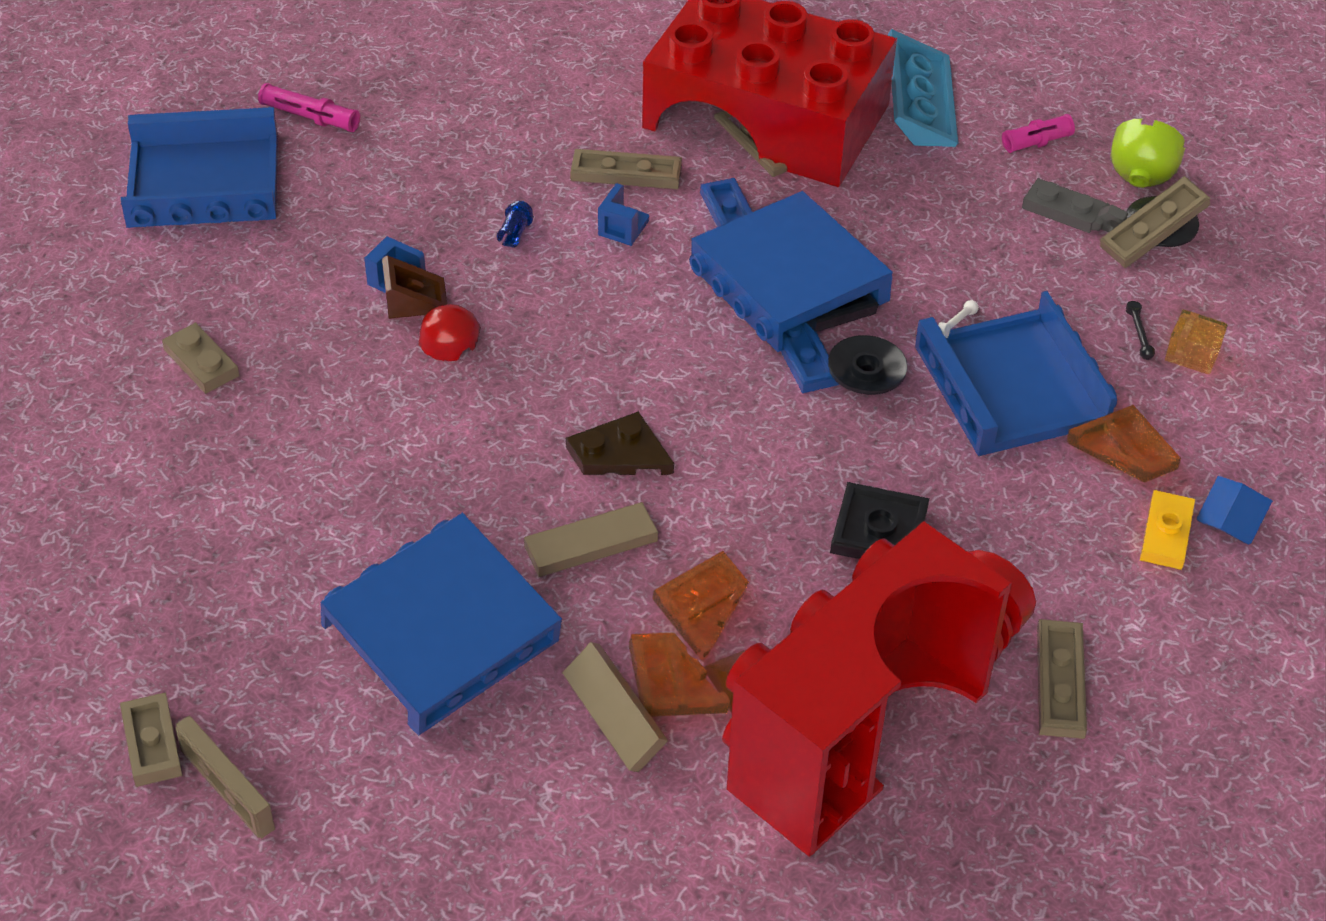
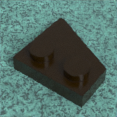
(619, 448)

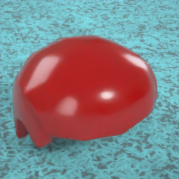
(448, 332)

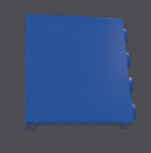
(201, 167)
(787, 266)
(1015, 377)
(442, 620)

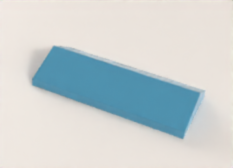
(923, 93)

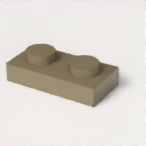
(200, 358)
(150, 739)

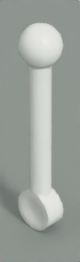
(970, 308)

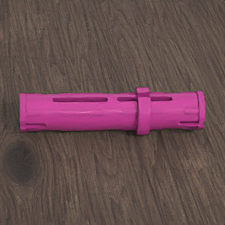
(321, 111)

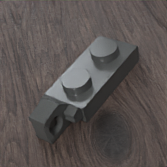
(1072, 207)

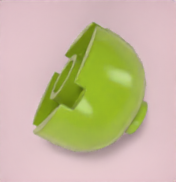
(1146, 153)

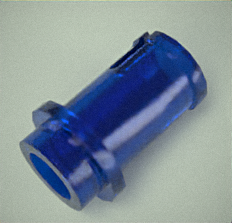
(518, 217)

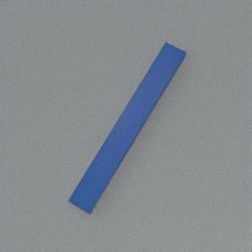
(801, 344)

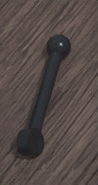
(1134, 309)

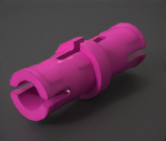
(1038, 133)

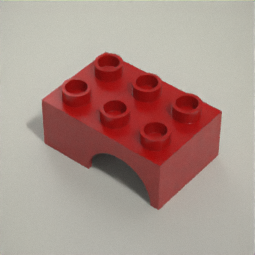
(788, 76)
(817, 701)

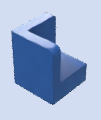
(620, 221)
(394, 249)
(1234, 509)

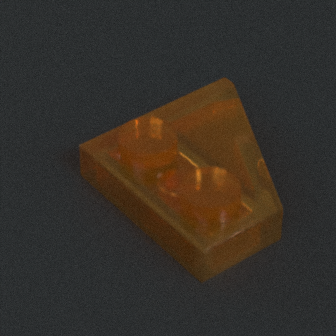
(1126, 443)
(702, 601)
(670, 679)

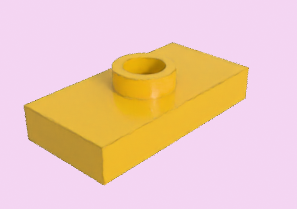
(1167, 530)

